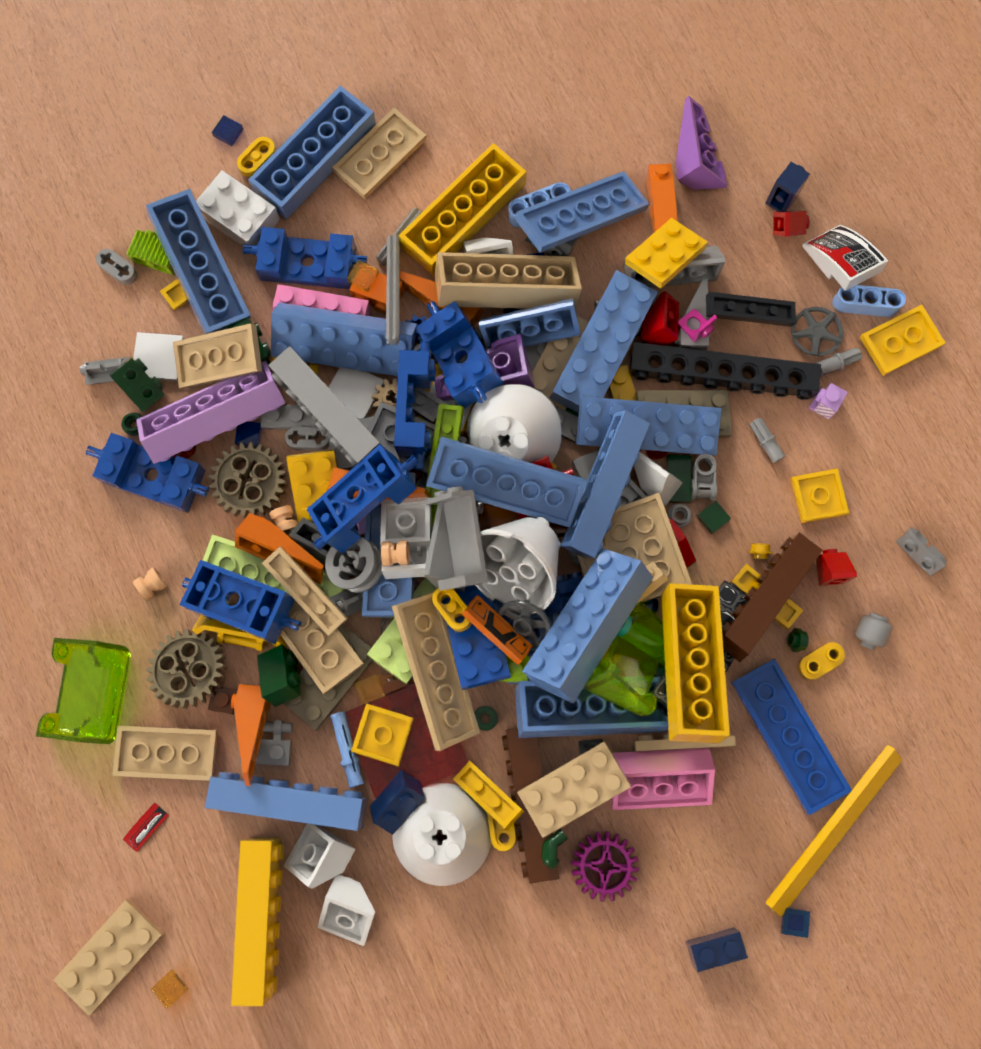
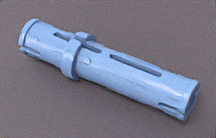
(345, 744)

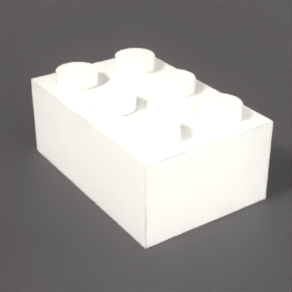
(236, 210)

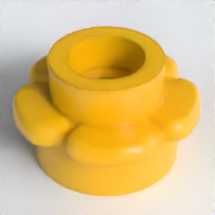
(760, 550)

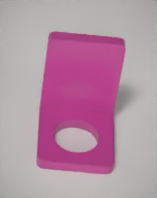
(705, 329)

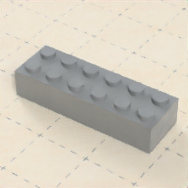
(323, 406)

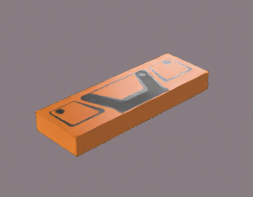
(497, 629)

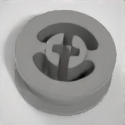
(368, 560)

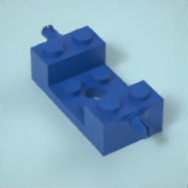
(282, 258)
(452, 337)
(414, 371)
(126, 467)
(376, 478)
(260, 608)

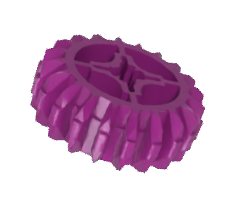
(627, 868)

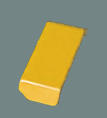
(232, 635)

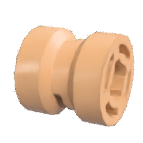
(284, 518)
(395, 553)
(151, 582)

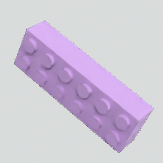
(208, 413)

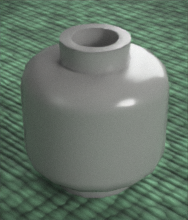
(873, 631)

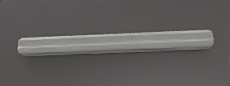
(393, 291)

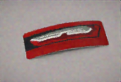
(145, 827)

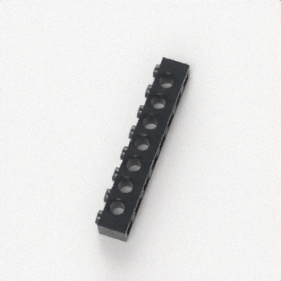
(806, 373)

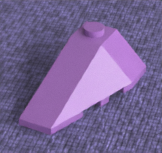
(695, 154)
(510, 361)

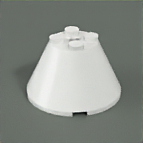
(516, 423)
(521, 562)
(467, 832)

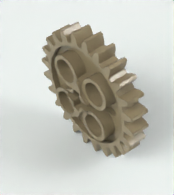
(227, 474)
(166, 680)

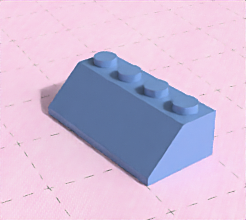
(534, 324)

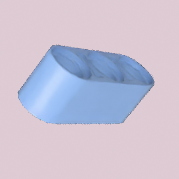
(535, 197)
(878, 296)

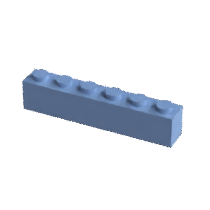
(606, 484)

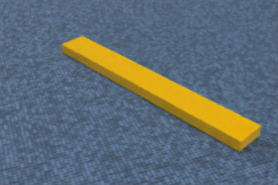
(834, 830)

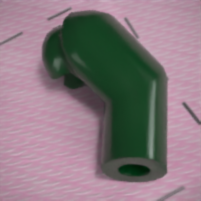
(550, 849)

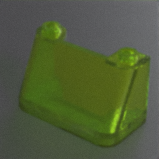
(630, 664)
(89, 691)

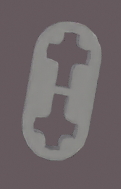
(119, 262)
(306, 445)

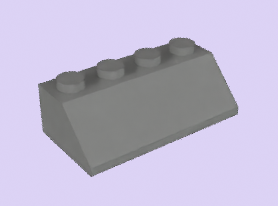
(705, 266)
(439, 559)

